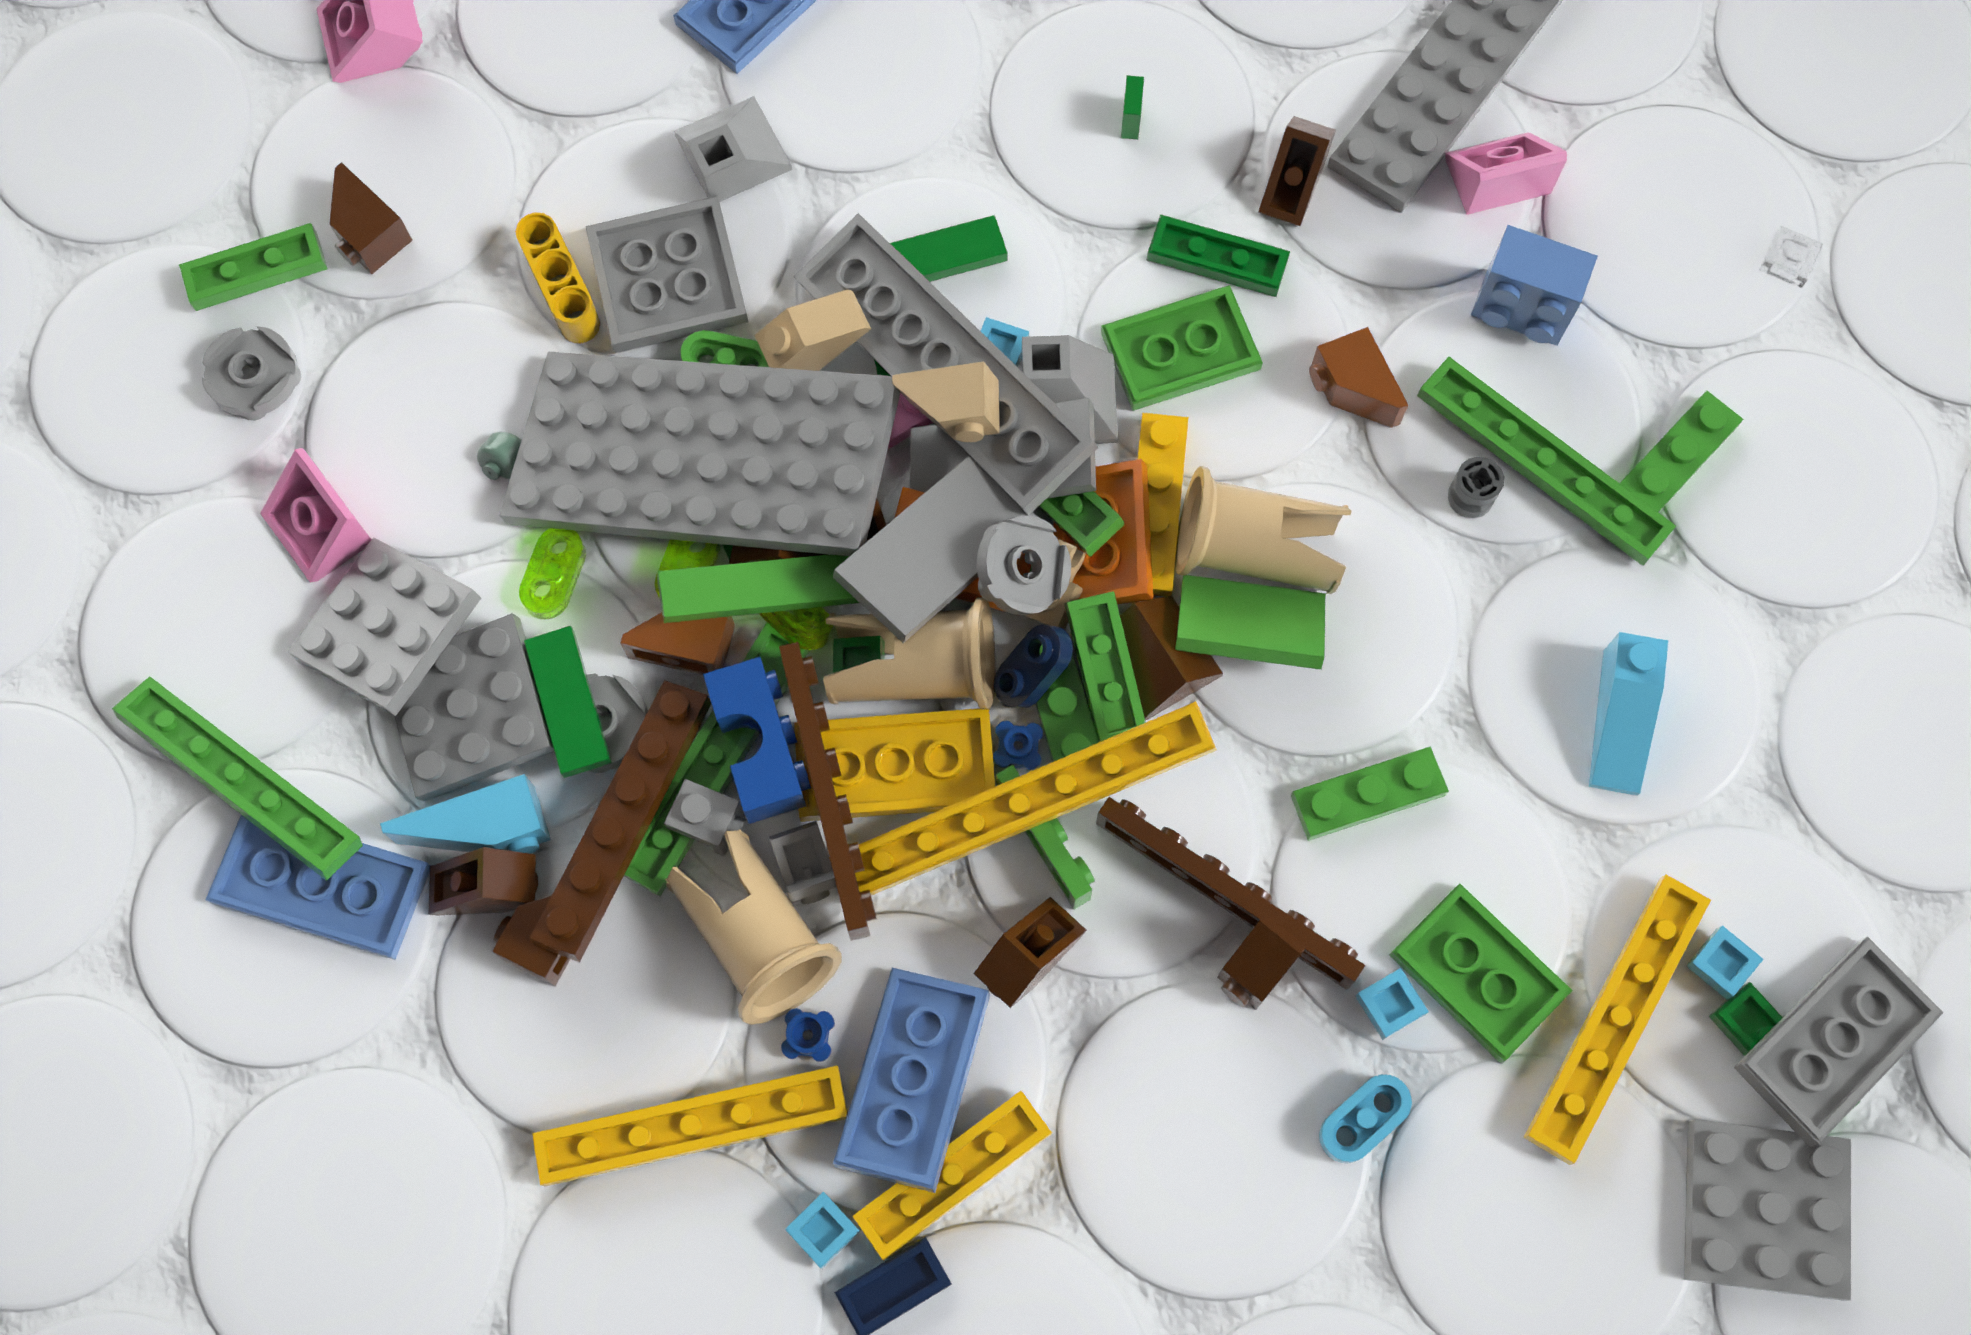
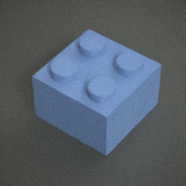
(1533, 285)

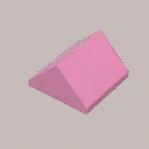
(1505, 171)
(312, 519)

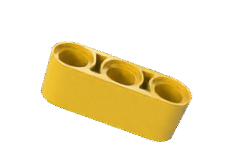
(551, 260)

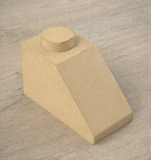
(813, 332)
(955, 398)

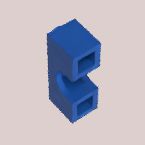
(745, 699)

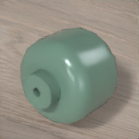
(499, 455)

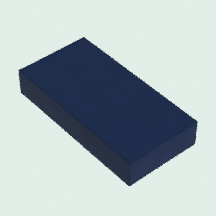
(893, 1288)

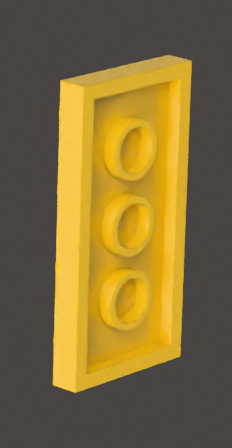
(906, 761)

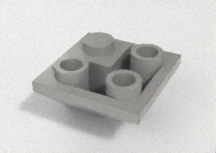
(733, 150)
(1073, 371)

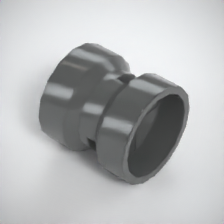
(1470, 497)

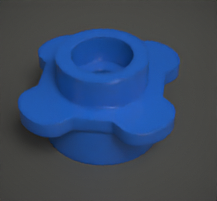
(1028, 755)
(797, 1024)

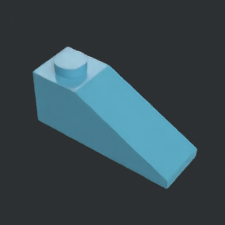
(1627, 711)
(492, 817)

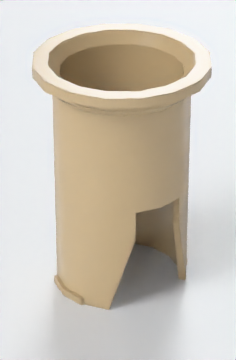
(1249, 533)
(940, 661)
(759, 939)

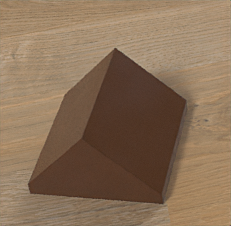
(1160, 670)

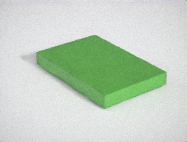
(1181, 347)
(1251, 622)
(1480, 973)

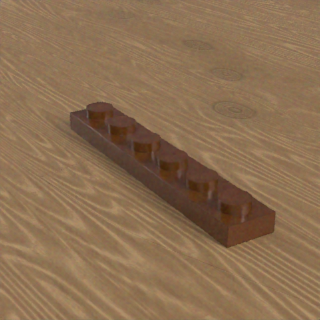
(833, 809)
(620, 821)
(1211, 879)

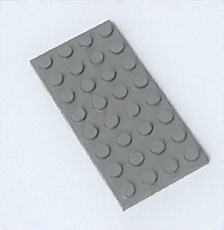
(703, 452)

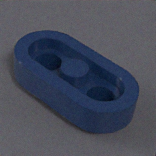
(1026, 673)

